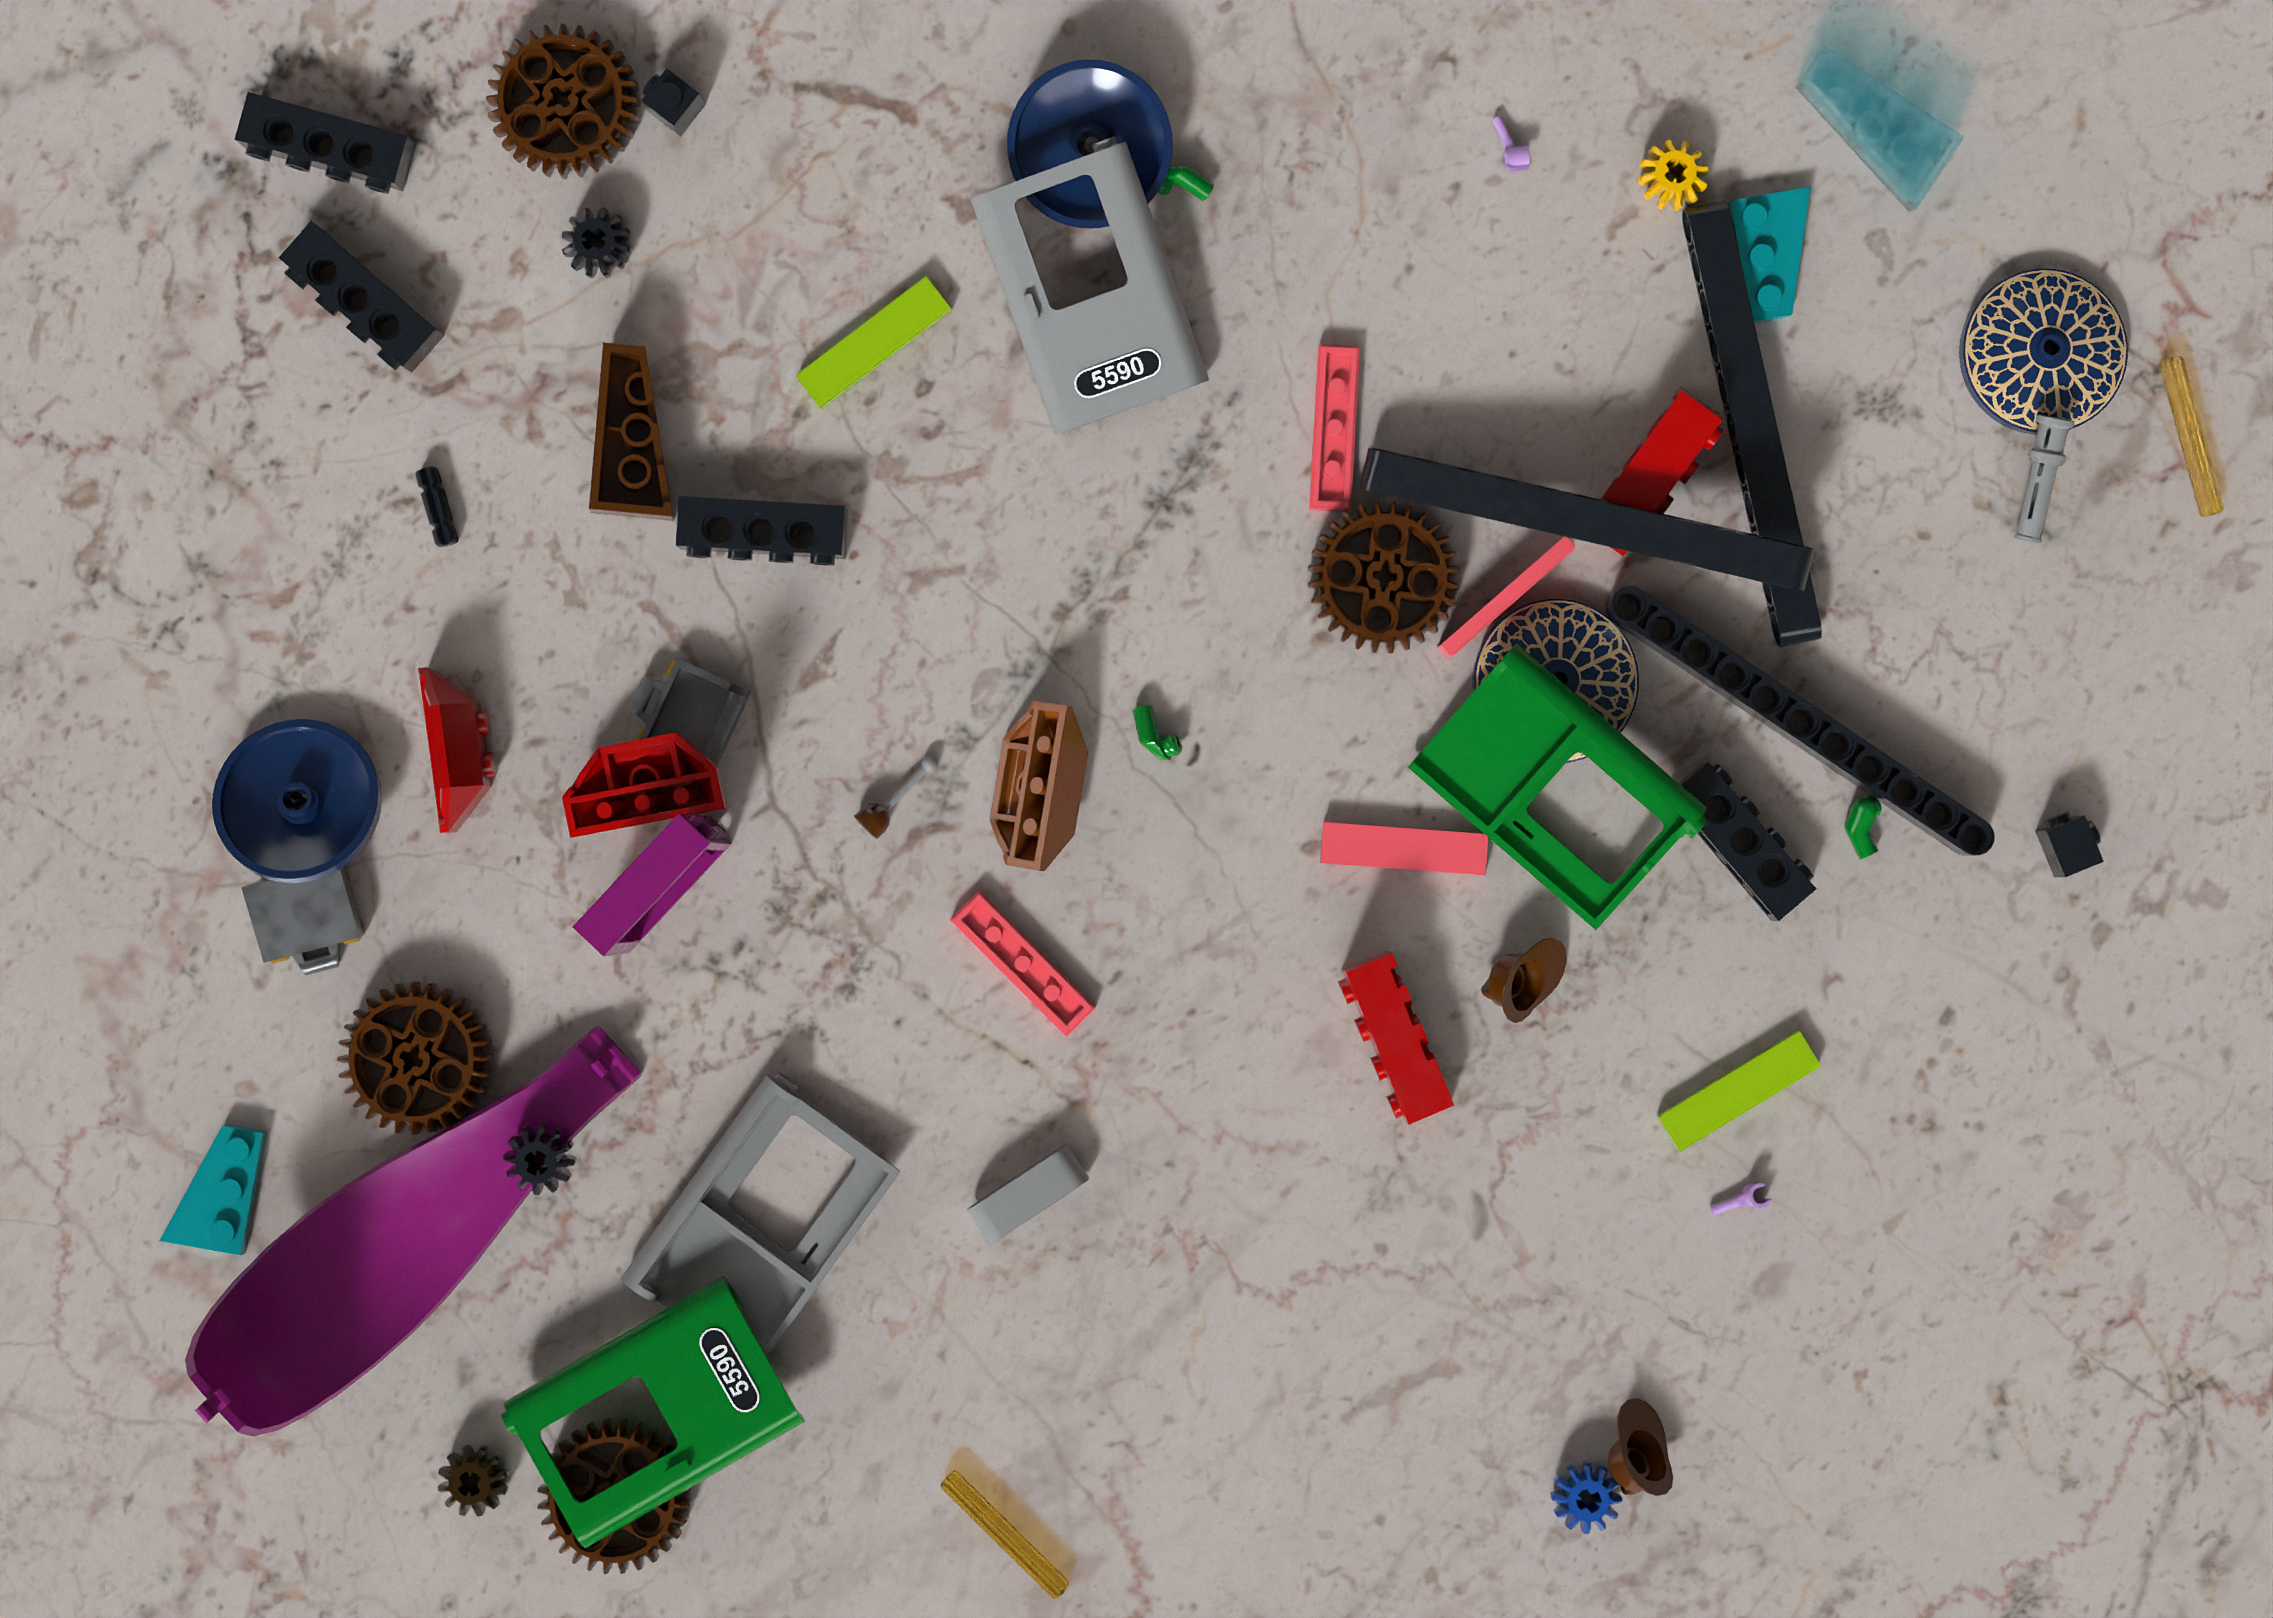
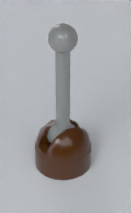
(876, 817)

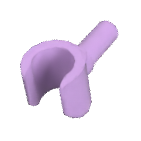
(1514, 157)
(1740, 1200)

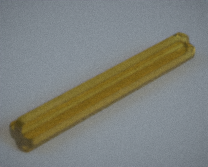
(2191, 436)
(1004, 1534)

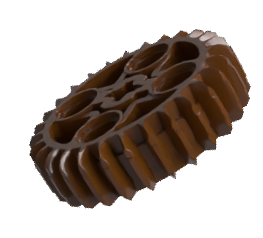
(575, 88)
(1386, 555)
(400, 1068)
(577, 1454)

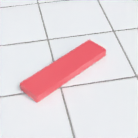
(1334, 428)
(1506, 597)
(1404, 848)
(1022, 963)

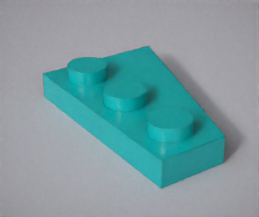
(1770, 247)
(222, 1194)

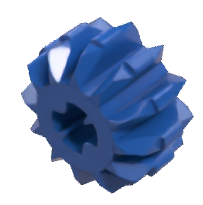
(1576, 1510)

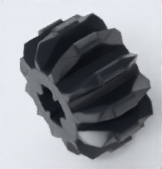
(597, 227)
(525, 1152)

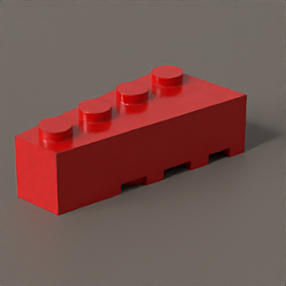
(1666, 455)
(1396, 1037)

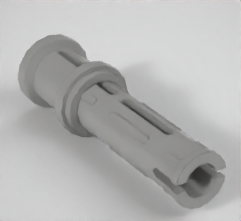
(2046, 458)

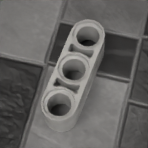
(1028, 1194)

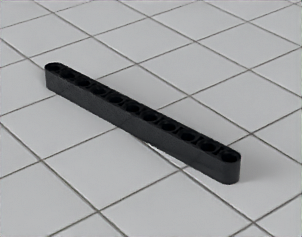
(1748, 407)
(1587, 519)
(1819, 725)

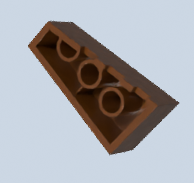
(627, 447)

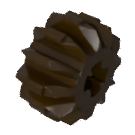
(485, 1491)

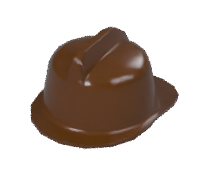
(1526, 979)
(1640, 1455)

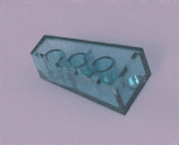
(1882, 128)

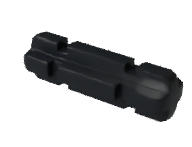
(436, 506)

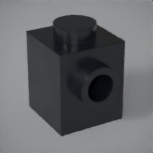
(672, 101)
(2070, 844)

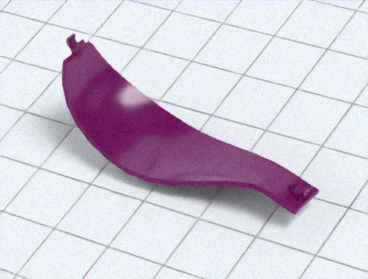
(383, 1252)

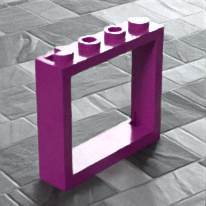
(653, 884)

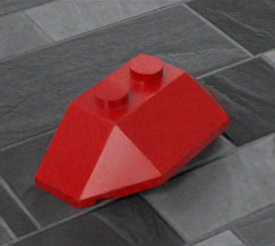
(456, 749)
(642, 785)

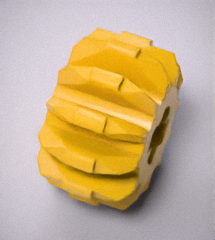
(1688, 181)

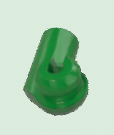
(1188, 179)
(1151, 738)
(1859, 824)

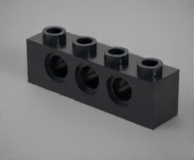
(266, 116)
(315, 250)
(699, 513)
(1794, 878)

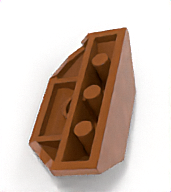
(1039, 786)

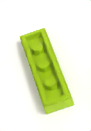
(873, 343)
(1738, 1090)

